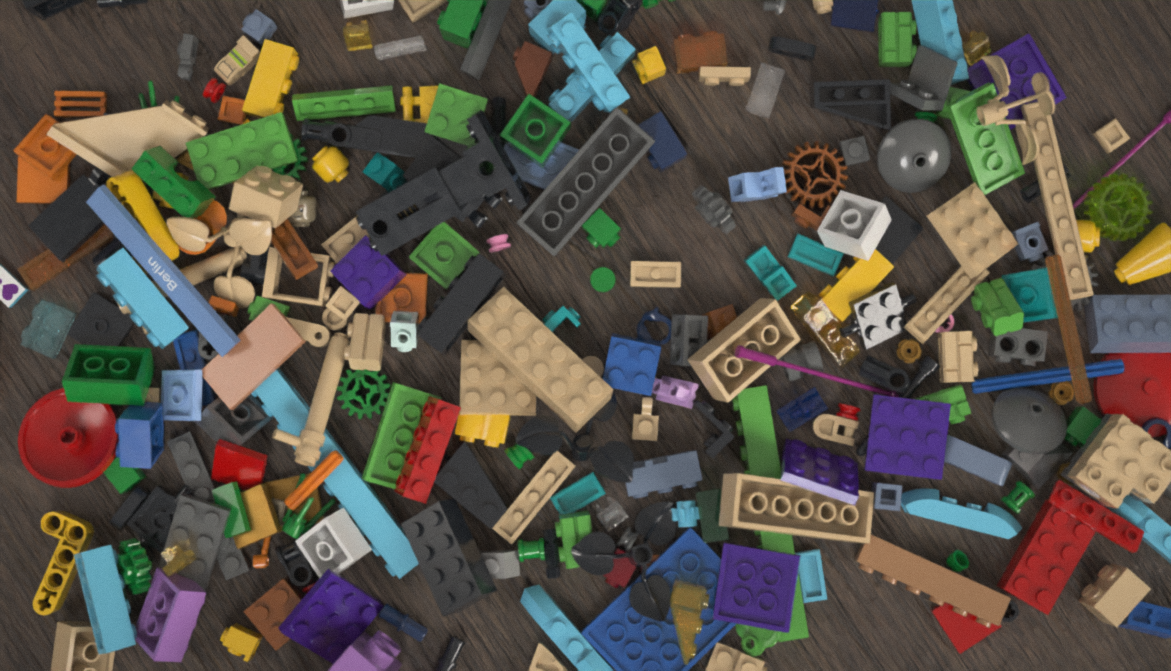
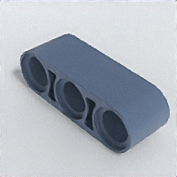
(976, 461)

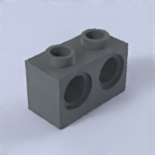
(687, 337)
(1017, 346)

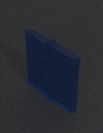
(855, 14)

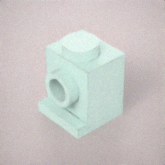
(404, 330)

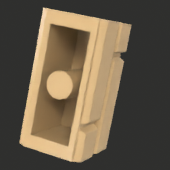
(366, 342)
(956, 356)

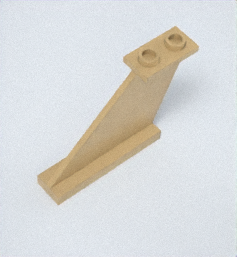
(119, 139)

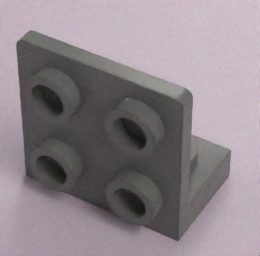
(927, 81)

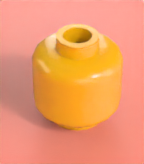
(330, 164)
(1088, 234)

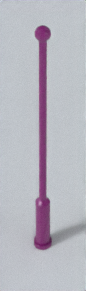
(1166, 119)
(741, 352)

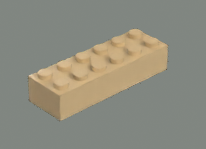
(539, 359)
(792, 510)

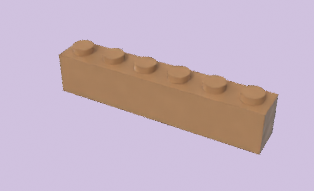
(933, 580)

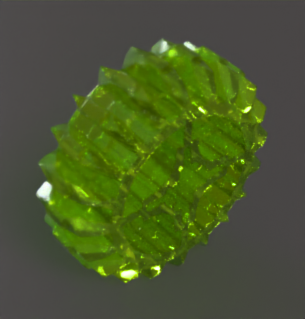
(1123, 189)

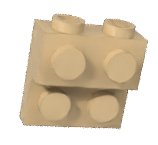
(732, 659)

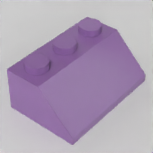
(169, 616)

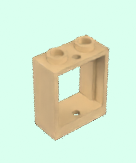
(272, 278)

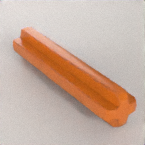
(318, 475)

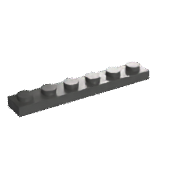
(198, 478)

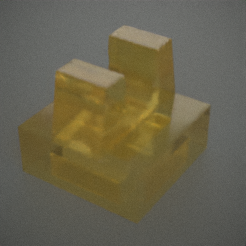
(357, 36)
(976, 47)
(176, 559)

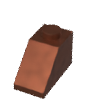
(531, 66)

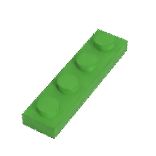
(344, 103)

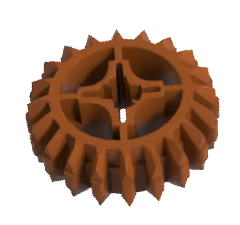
(824, 178)

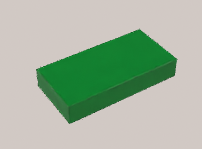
(230, 497)

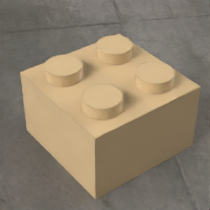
(266, 195)
(1113, 594)

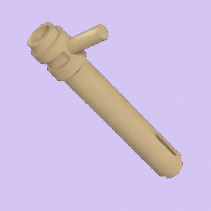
(203, 271)
(313, 436)

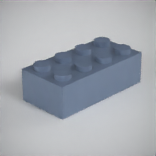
(1129, 323)

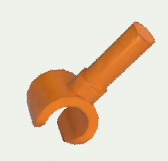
(262, 559)

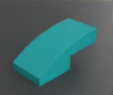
(770, 273)

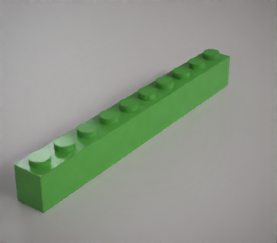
(762, 460)

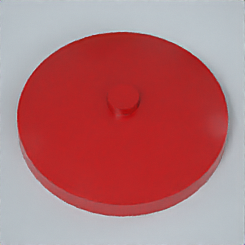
(1139, 391)
(67, 440)

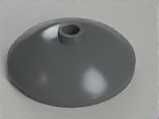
(903, 147)
(1024, 428)

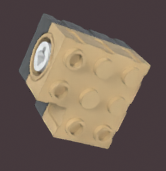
(1120, 462)

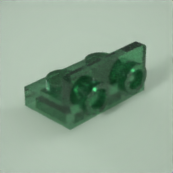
(709, 512)

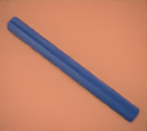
(1044, 376)

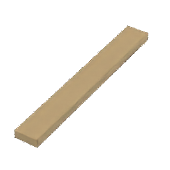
(1058, 203)

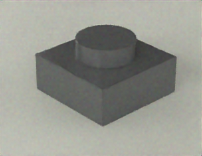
(854, 151)

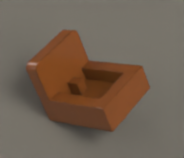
(806, 218)
(719, 319)

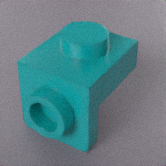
(384, 172)
(553, 320)

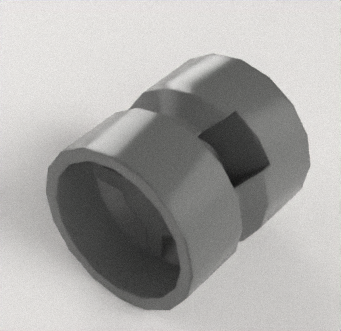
(805, 356)

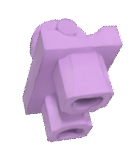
(675, 391)

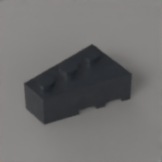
(471, 486)

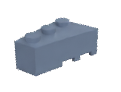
(664, 473)

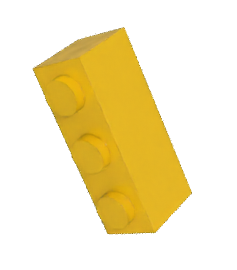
(270, 80)
(854, 283)

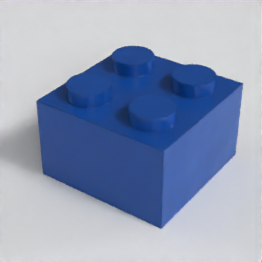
(631, 364)
(140, 435)

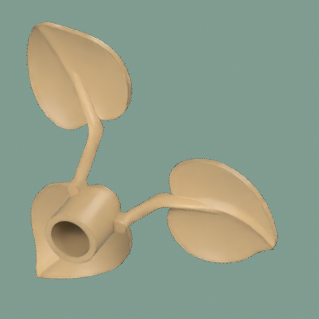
(996, 111)
(249, 233)

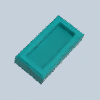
(815, 255)
(578, 494)

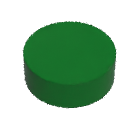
(602, 279)

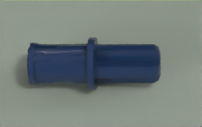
(403, 622)

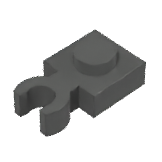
(187, 50)

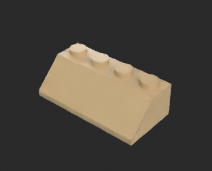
(77, 649)

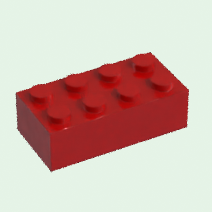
(1046, 558)

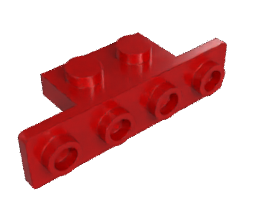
(1096, 516)

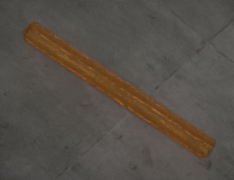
(1068, 329)

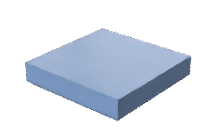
(181, 395)

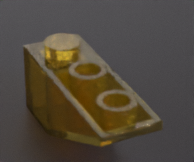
(825, 328)
(686, 608)

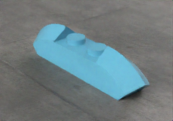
(991, 521)
(1156, 531)
(562, 630)

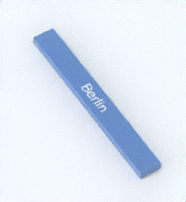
(163, 270)

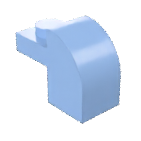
(757, 185)

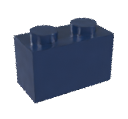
(667, 148)

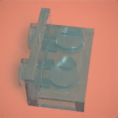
(47, 328)

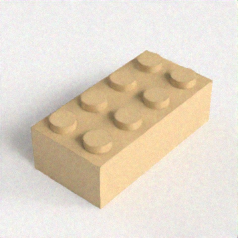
(758, 328)

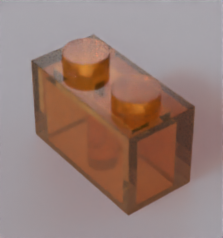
(699, 51)

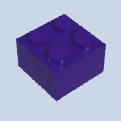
(367, 273)

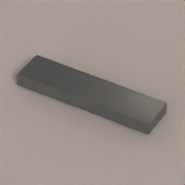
(484, 38)

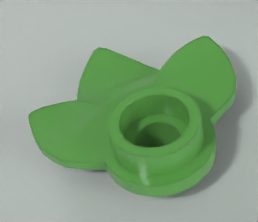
(762, 638)

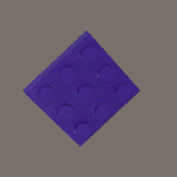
(1022, 62)
(907, 437)
(820, 471)
(756, 587)
(331, 616)

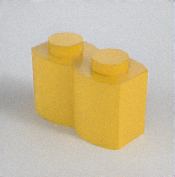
(485, 427)

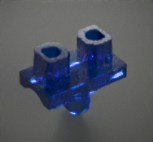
(801, 409)

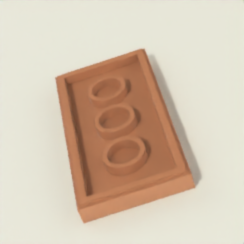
(262, 349)

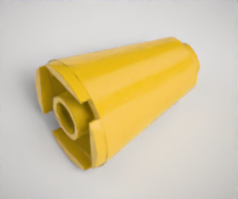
(1147, 258)

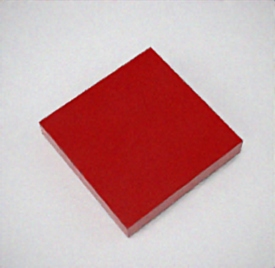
(238, 465)
(961, 630)

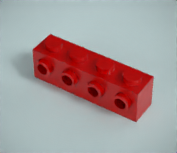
(427, 449)

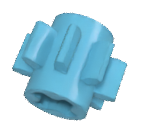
(685, 513)

